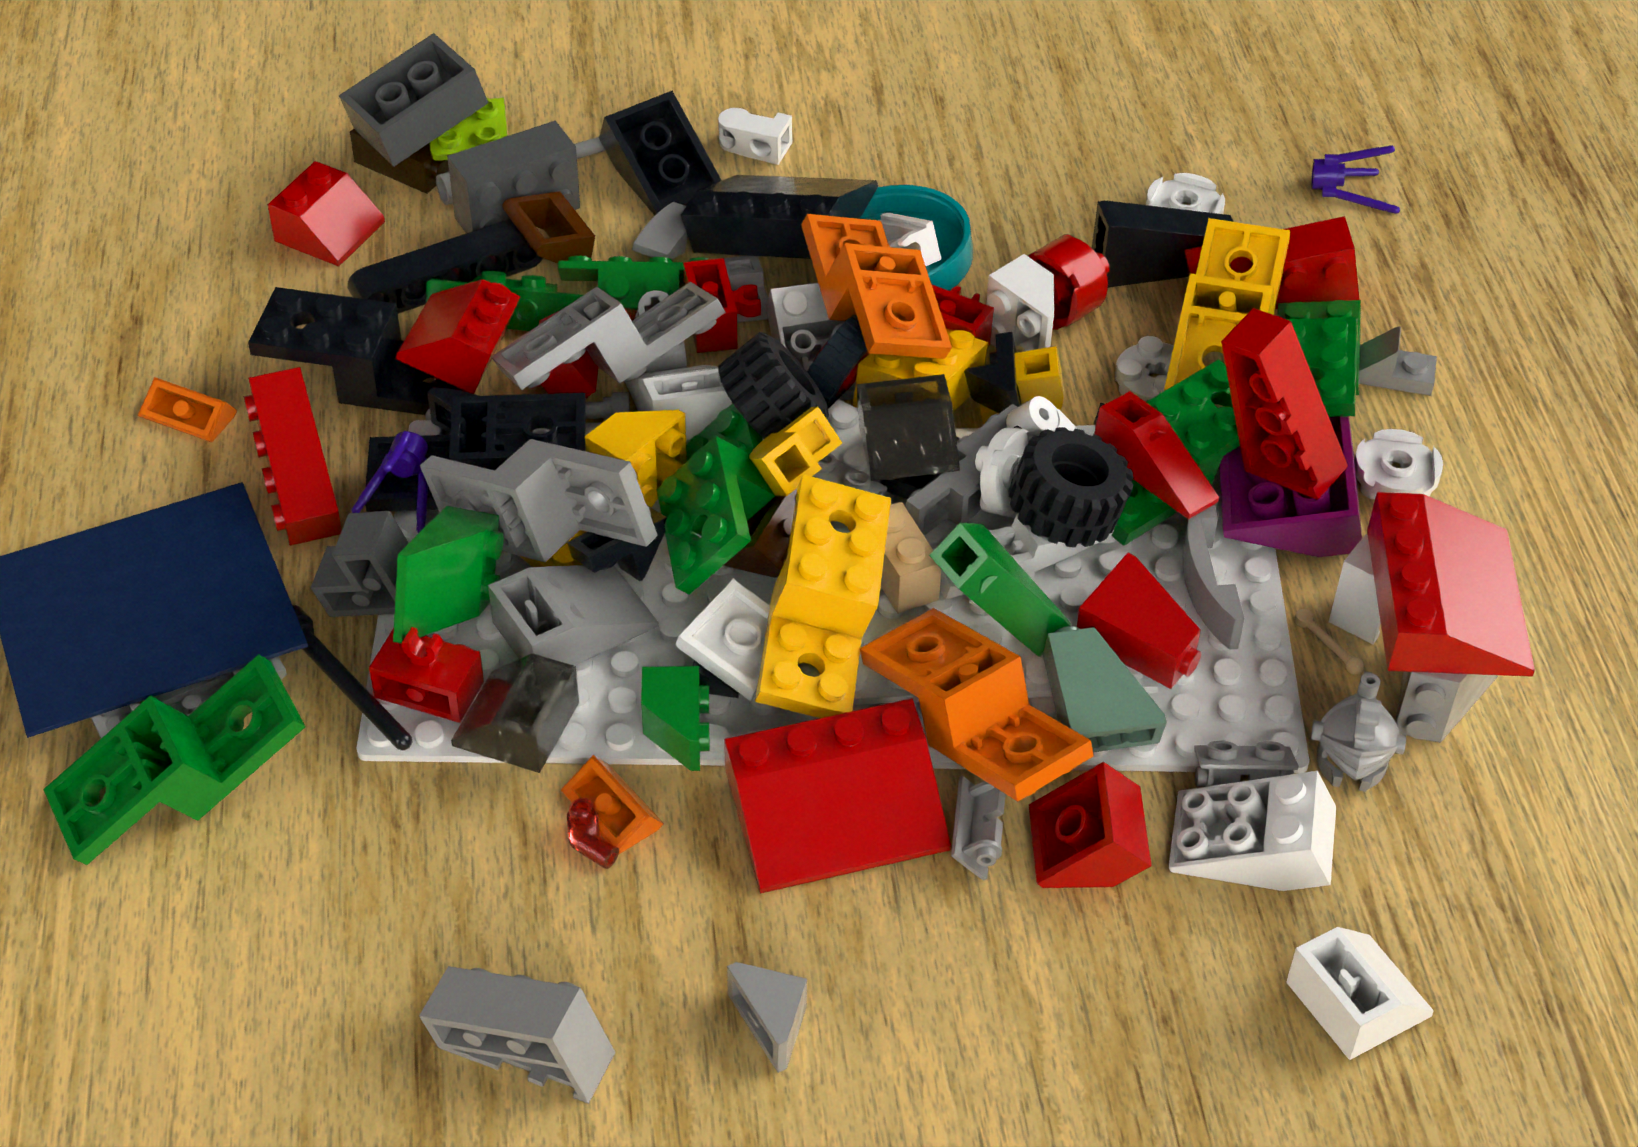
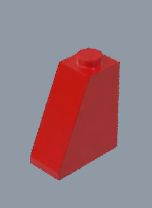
(1142, 623)

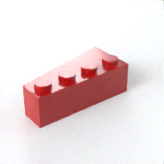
(293, 455)

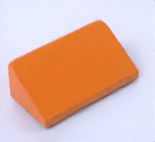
(186, 410)
(621, 812)

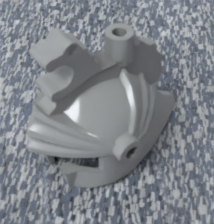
(1358, 737)

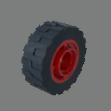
(838, 360)

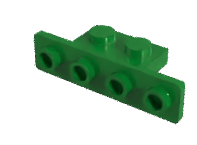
(626, 279)
(536, 300)

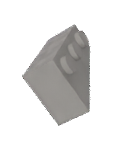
(520, 1023)

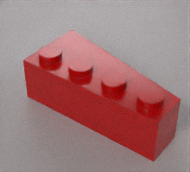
(1316, 266)
(1279, 407)

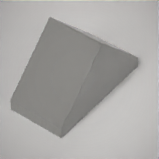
(770, 1006)

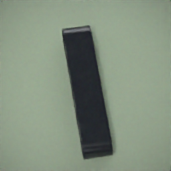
(457, 259)

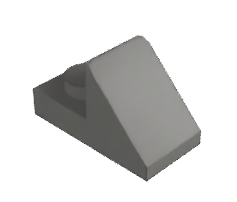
(1395, 369)

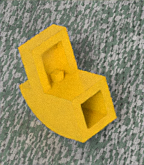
(1036, 375)
(795, 451)

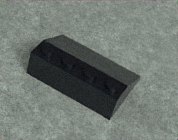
(766, 213)

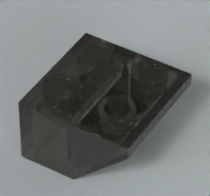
(907, 427)
(521, 712)

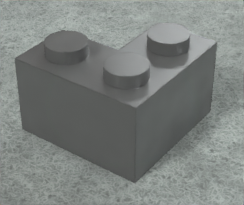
(362, 568)

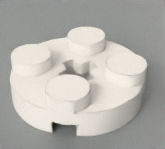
(1186, 188)
(1140, 361)
(1419, 464)
(998, 467)

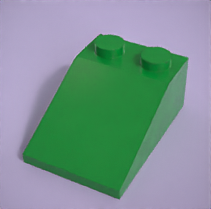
(446, 571)

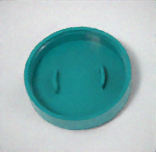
(949, 222)

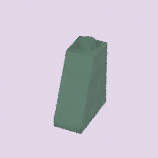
(1098, 692)

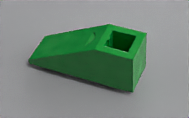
(998, 585)

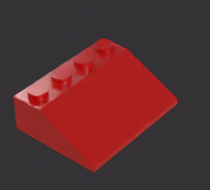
(1445, 590)
(836, 795)

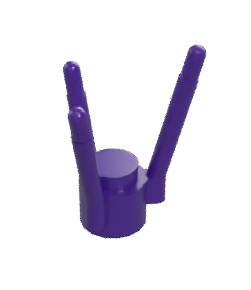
(1331, 172)
(402, 460)

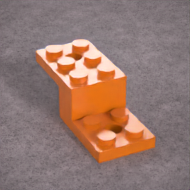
(877, 284)
(976, 704)

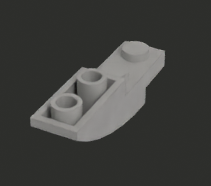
(956, 493)

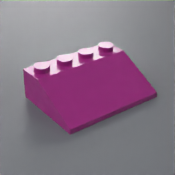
(1287, 520)

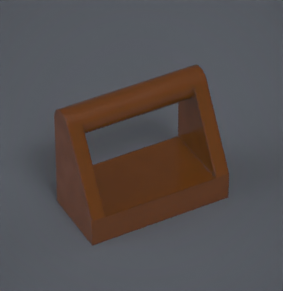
(557, 218)
(769, 540)

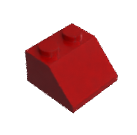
(324, 214)
(1090, 831)

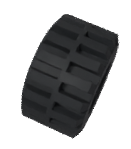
(769, 385)
(1070, 487)

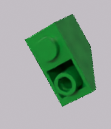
(672, 712)

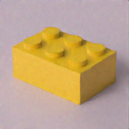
(965, 353)

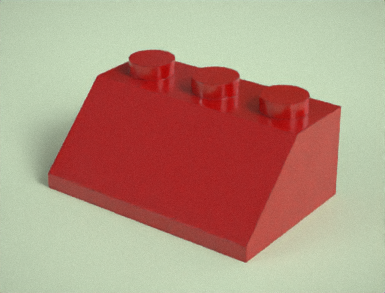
(460, 332)

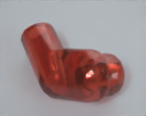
(585, 833)

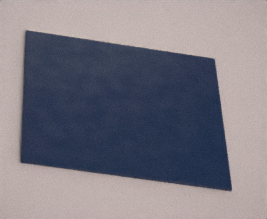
(141, 608)

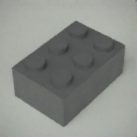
(413, 99)
(512, 167)

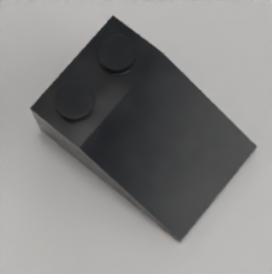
(658, 152)

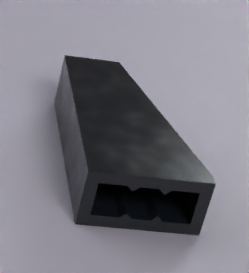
(1147, 240)

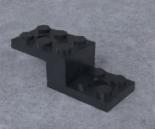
(353, 338)
(483, 435)

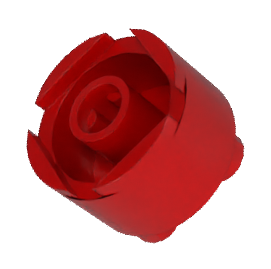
(1078, 278)

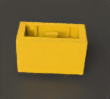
(648, 440)

